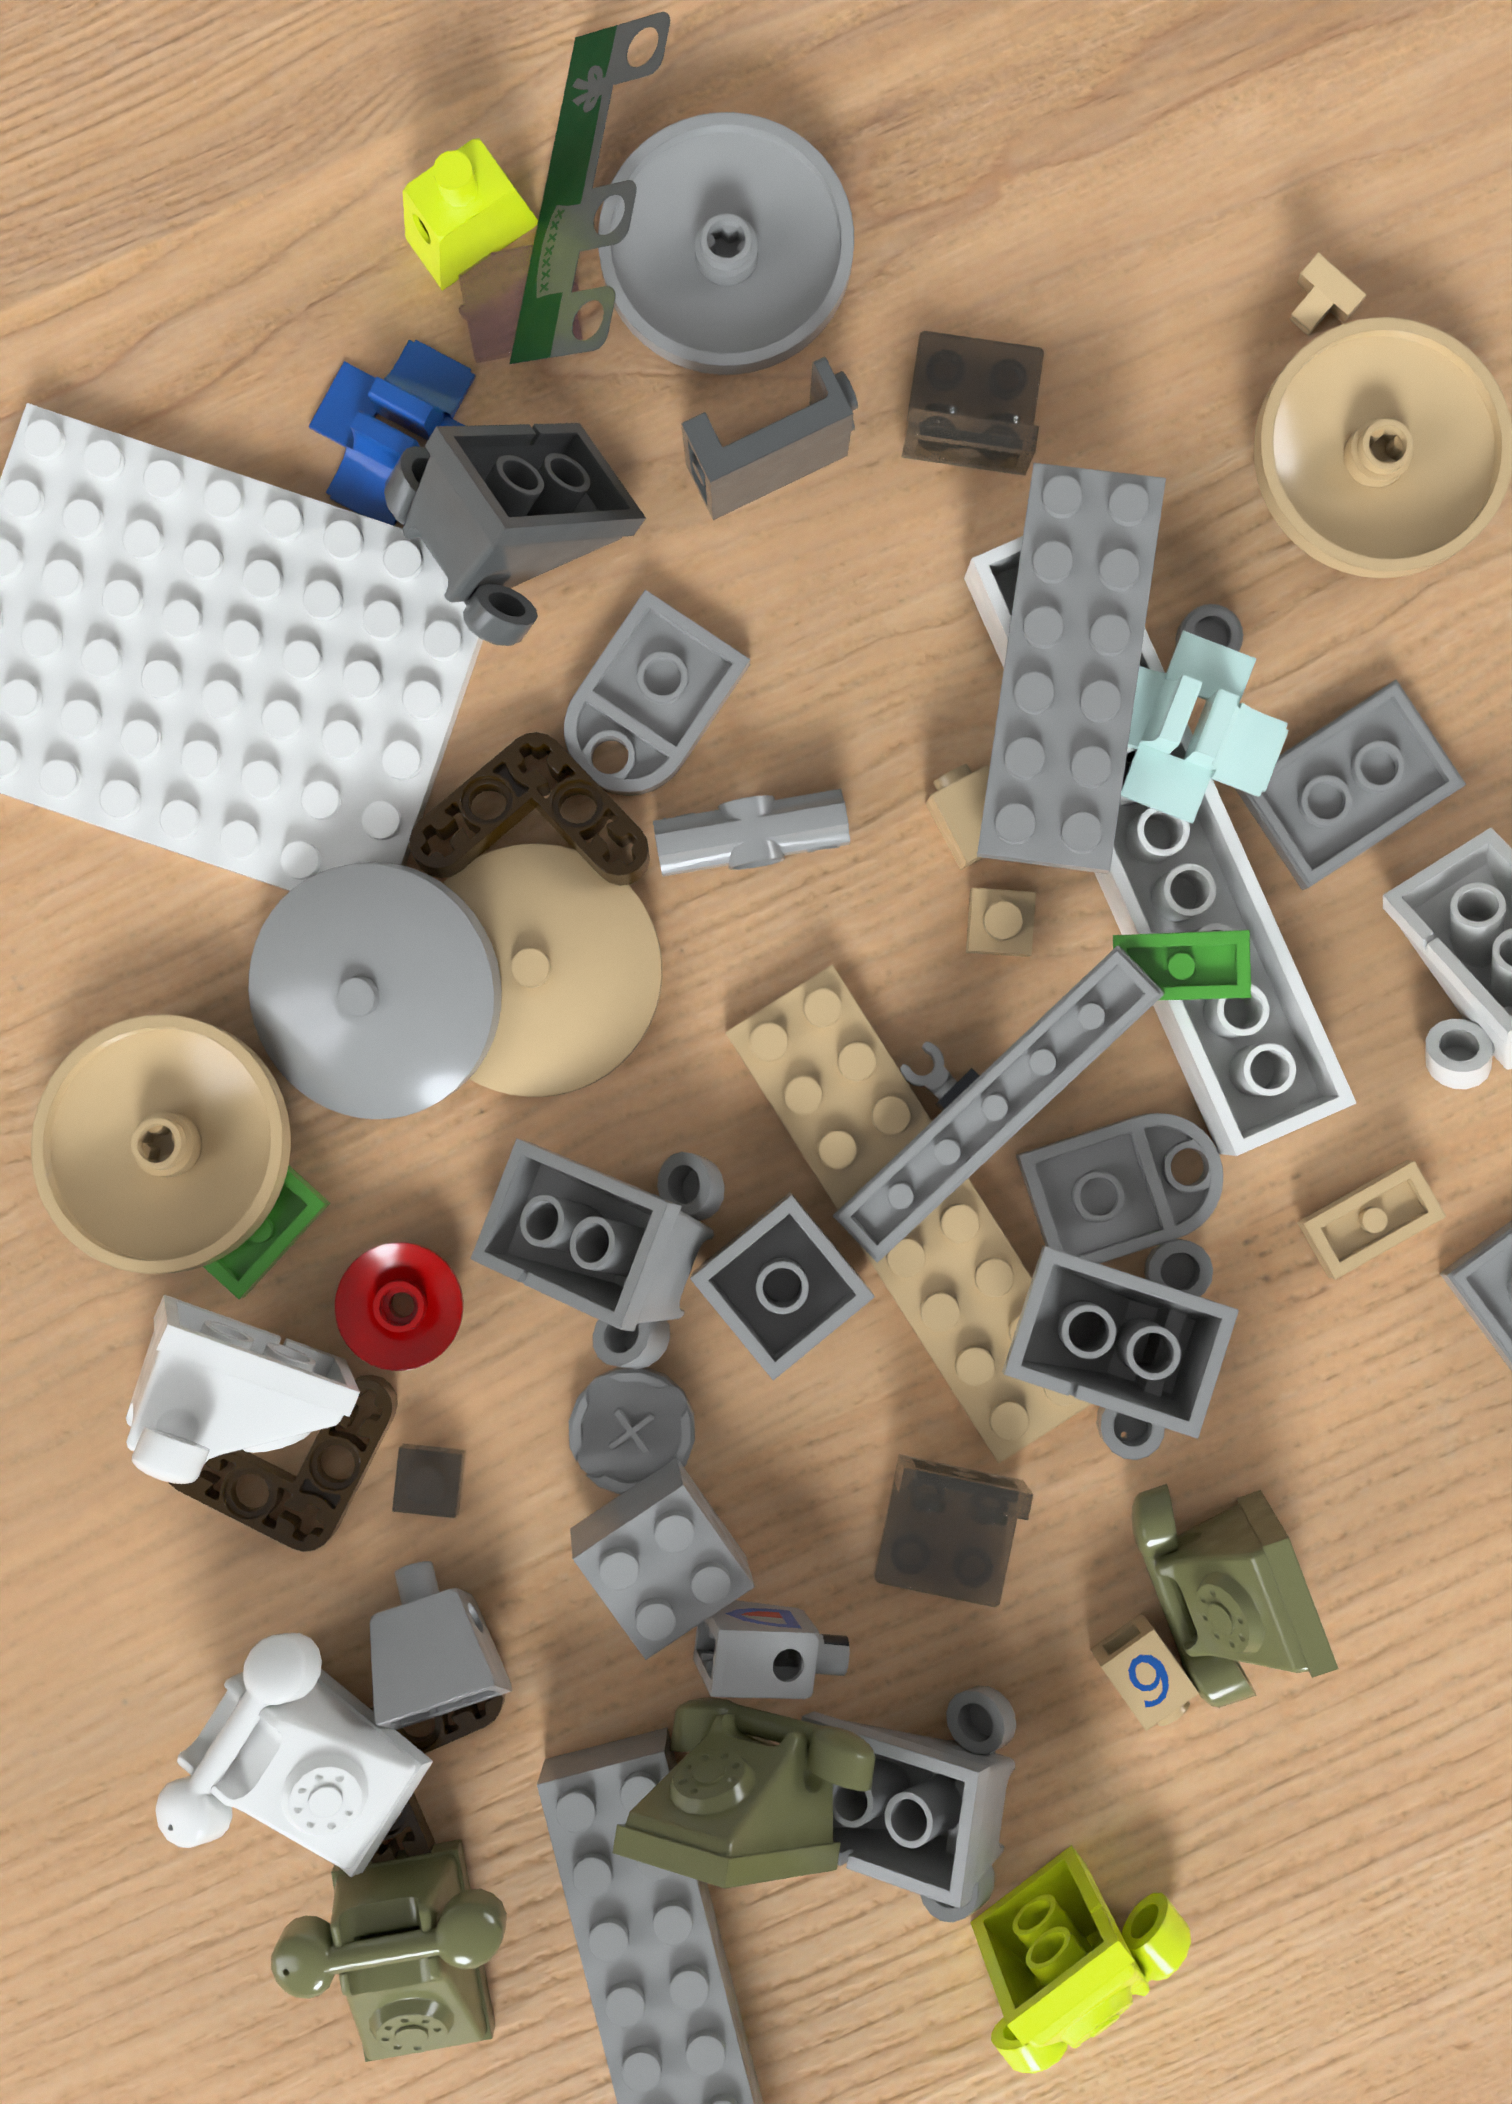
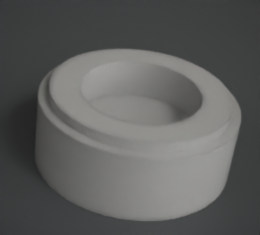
(1214, 624)

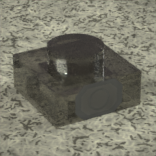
(428, 1480)

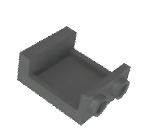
(775, 454)

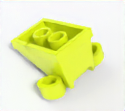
(1065, 1963)

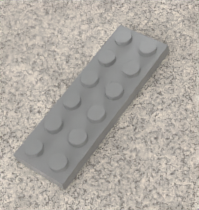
(1071, 668)

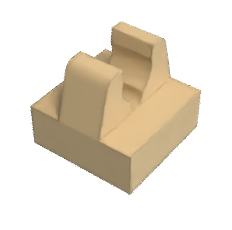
(1327, 292)

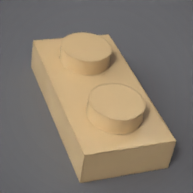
(1371, 1219)

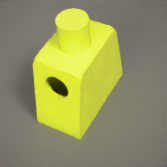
(462, 212)

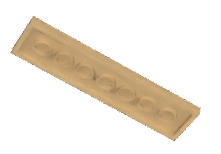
(956, 1267)

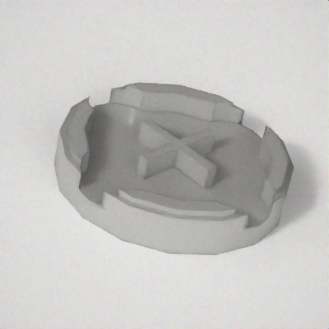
(630, 1427)

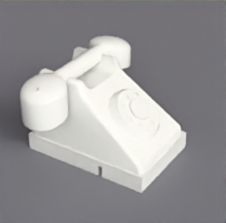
(1462, 930)
(227, 1389)
(296, 1759)

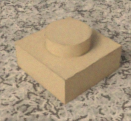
(1000, 922)

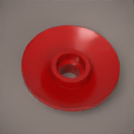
(367, 1313)

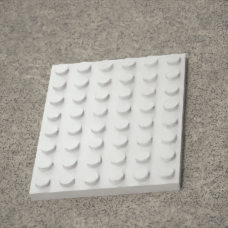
(217, 657)

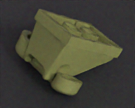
(1230, 1594)
(742, 1804)
(405, 1952)

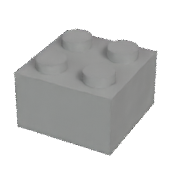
(781, 1286)
(660, 1558)

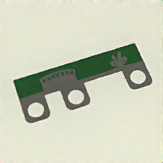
(571, 201)

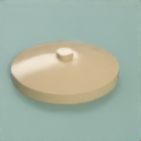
(1383, 447)
(572, 966)
(160, 1144)

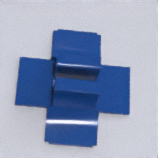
(416, 394)

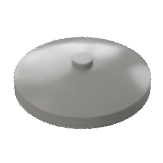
(729, 243)
(374, 990)

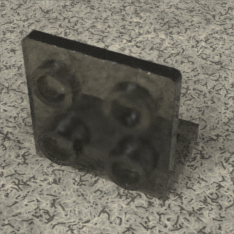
(973, 403)
(950, 1530)

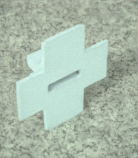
(1228, 743)

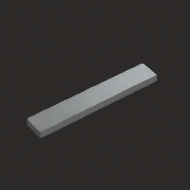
(999, 1103)

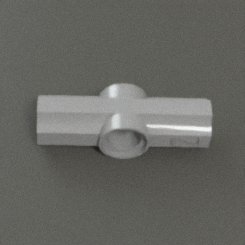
(751, 832)

